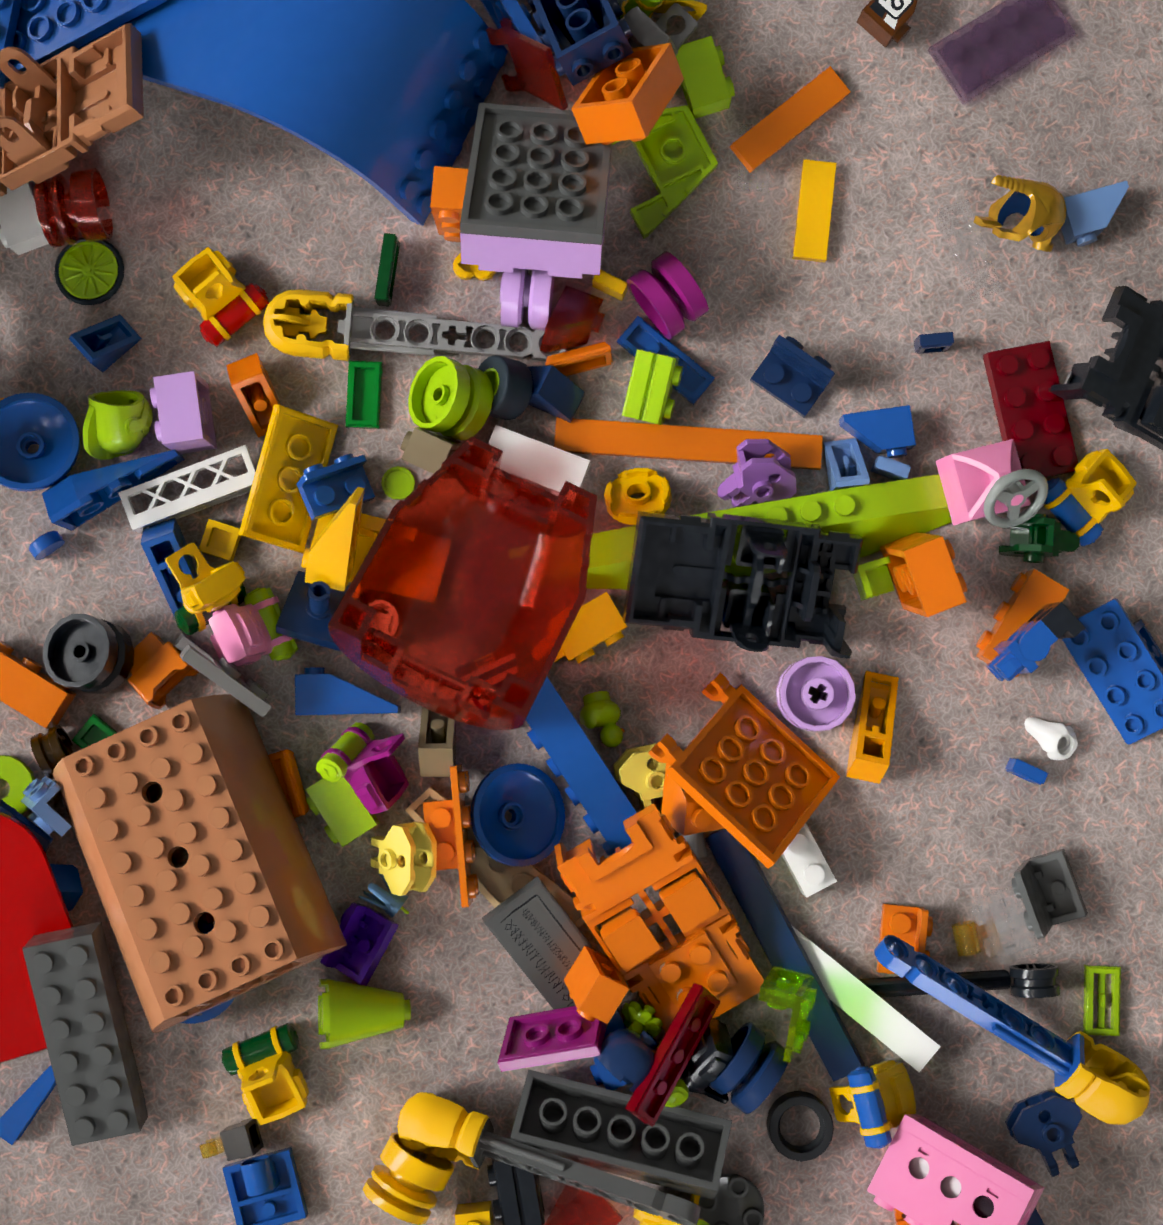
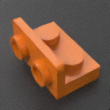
(907, 923)

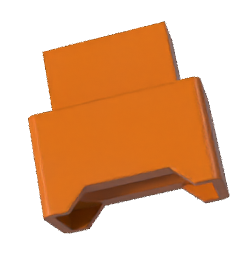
(157, 669)

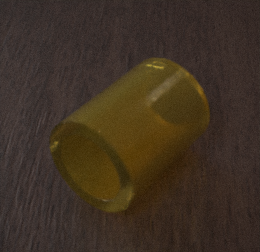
(966, 938)

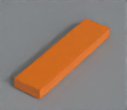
(790, 119)

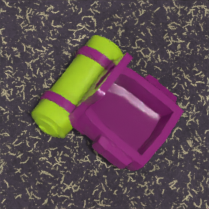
(366, 766)

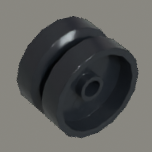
(88, 654)

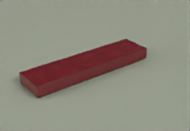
(673, 1054)

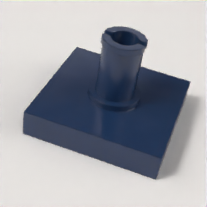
(309, 612)

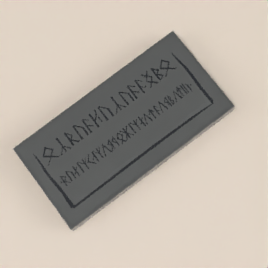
(539, 939)

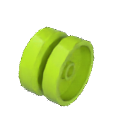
(450, 398)

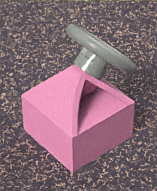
(990, 483)

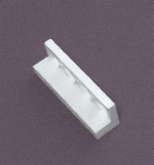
(193, 502)

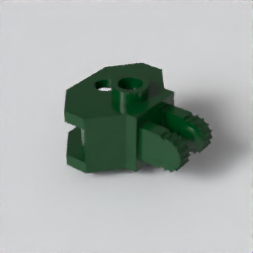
(1039, 539)

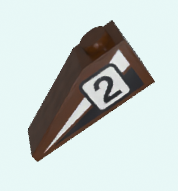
(887, 19)

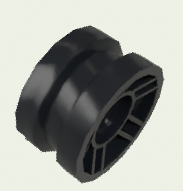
(1035, 980)

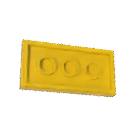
(275, 506)

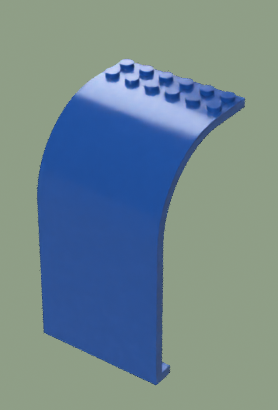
(359, 79)

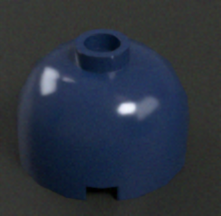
(628, 1055)

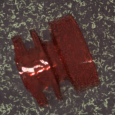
(74, 208)

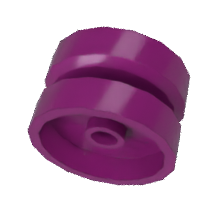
(668, 294)

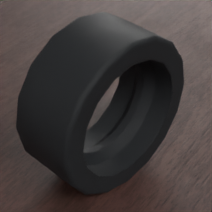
(822, 1140)

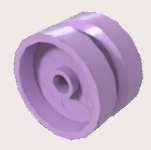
(525, 290)
(834, 688)

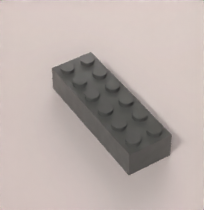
(86, 1033)
(595, 1129)

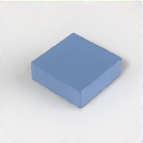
(890, 468)

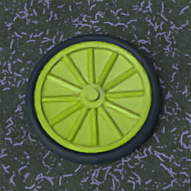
(89, 271)

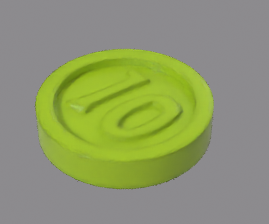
(398, 483)

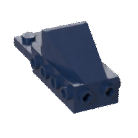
(583, 35)

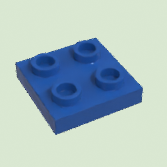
(266, 1189)

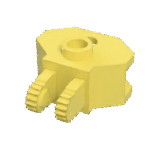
(643, 778)
(404, 857)

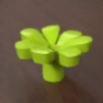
(641, 1019)

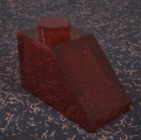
(572, 320)

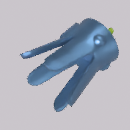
(385, 900)

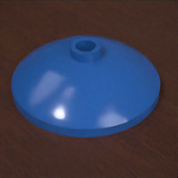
(39, 421)
(535, 812)

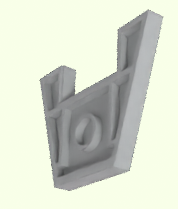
(224, 675)

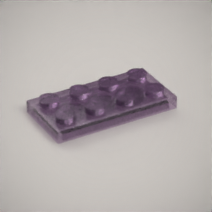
(999, 44)

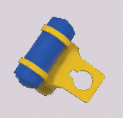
(1094, 490)
(879, 1100)

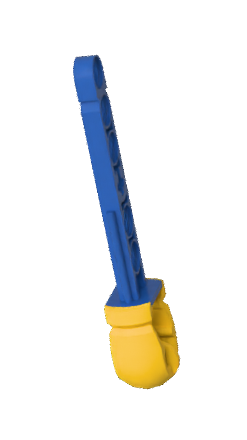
(1092, 1074)

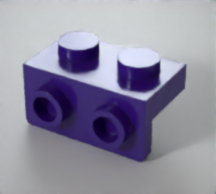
(367, 939)

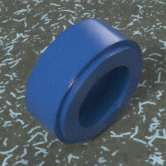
(46, 545)

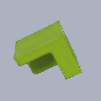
(873, 578)

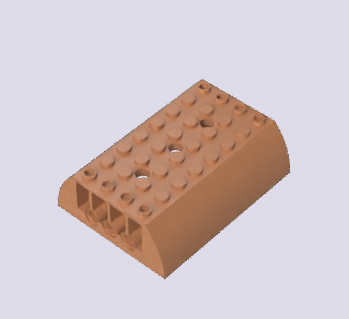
(241, 865)

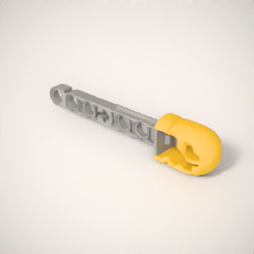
(360, 324)

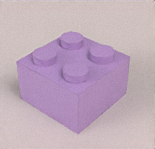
(183, 412)

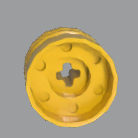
(407, 1182)

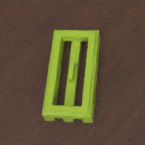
(1088, 1028)

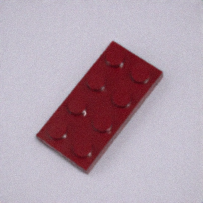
(1027, 409)

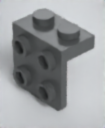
(1048, 892)

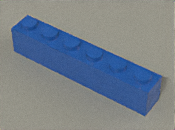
(581, 767)

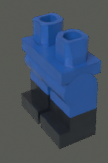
(1033, 641)

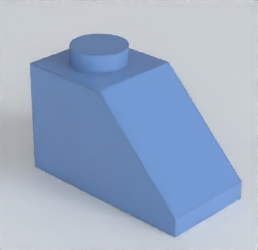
(1091, 212)

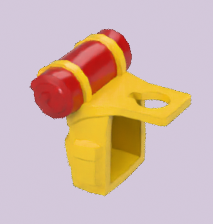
(222, 300)

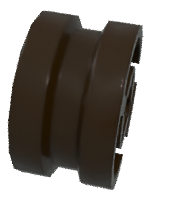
(50, 748)

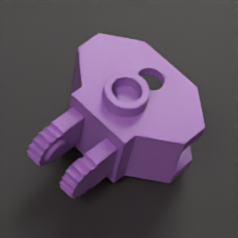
(759, 477)

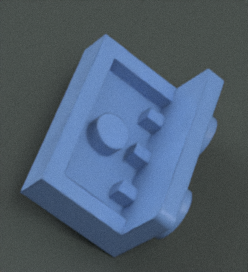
(36, 799)

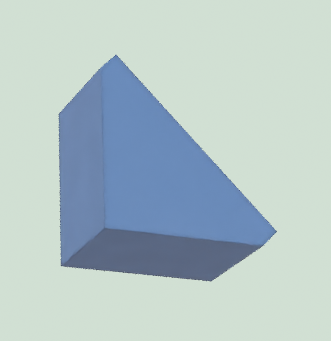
(845, 464)

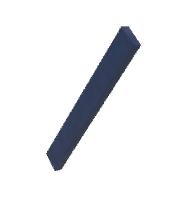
(784, 948)

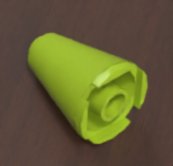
(358, 1012)

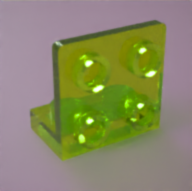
(791, 990)

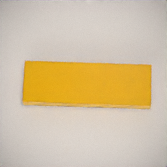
(814, 211)

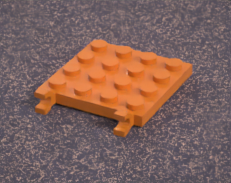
(749, 772)

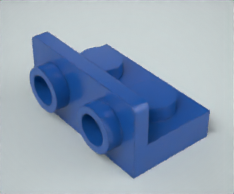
(329, 487)

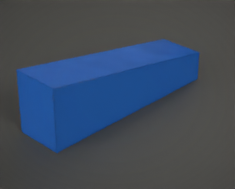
(22, 1112)

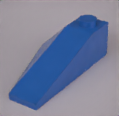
(89, 493)

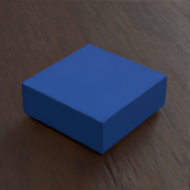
(1026, 771)

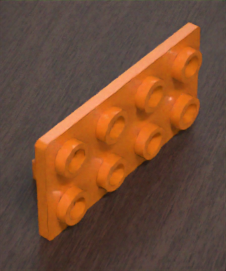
(449, 826)

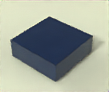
(933, 342)

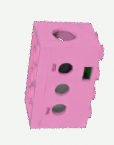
(948, 1180)

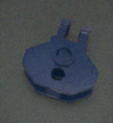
(1047, 1130)

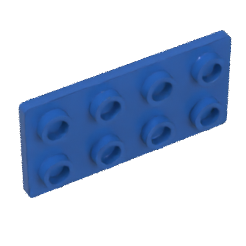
(1121, 668)

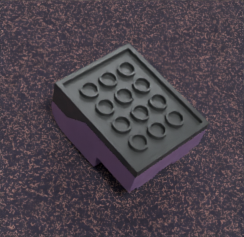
(534, 193)

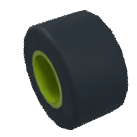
(510, 384)

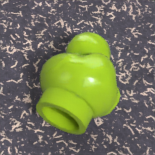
(602, 712)

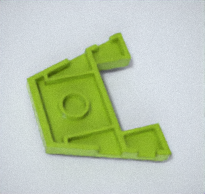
(676, 162)

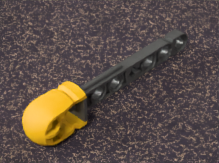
(453, 1134)

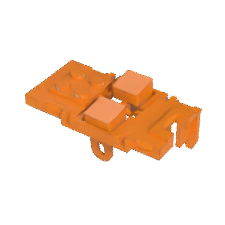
(696, 954)

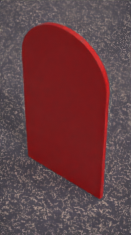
(28, 907)

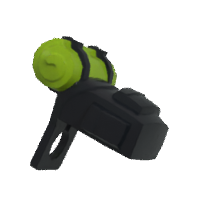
(705, 1065)

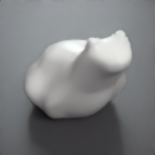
(1054, 738)

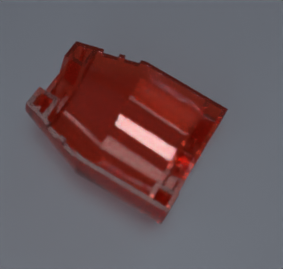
(470, 590)

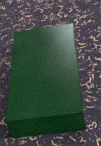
(387, 270)

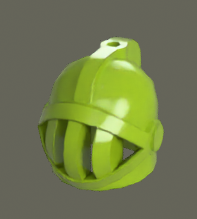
(115, 423)

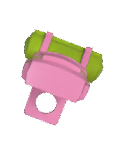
(250, 630)

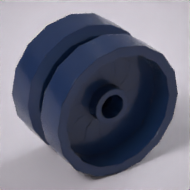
(752, 1070)

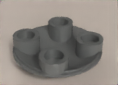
(735, 1203)

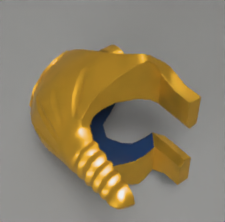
(1039, 204)

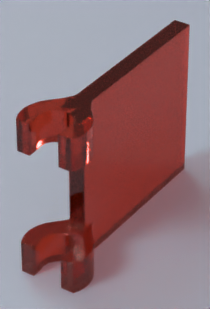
(532, 64)

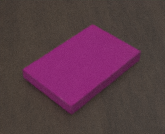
(549, 1039)

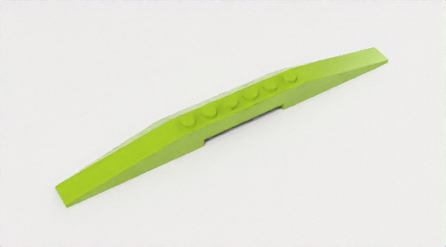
(873, 511)

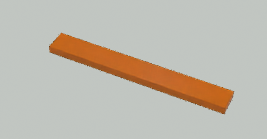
(678, 442)

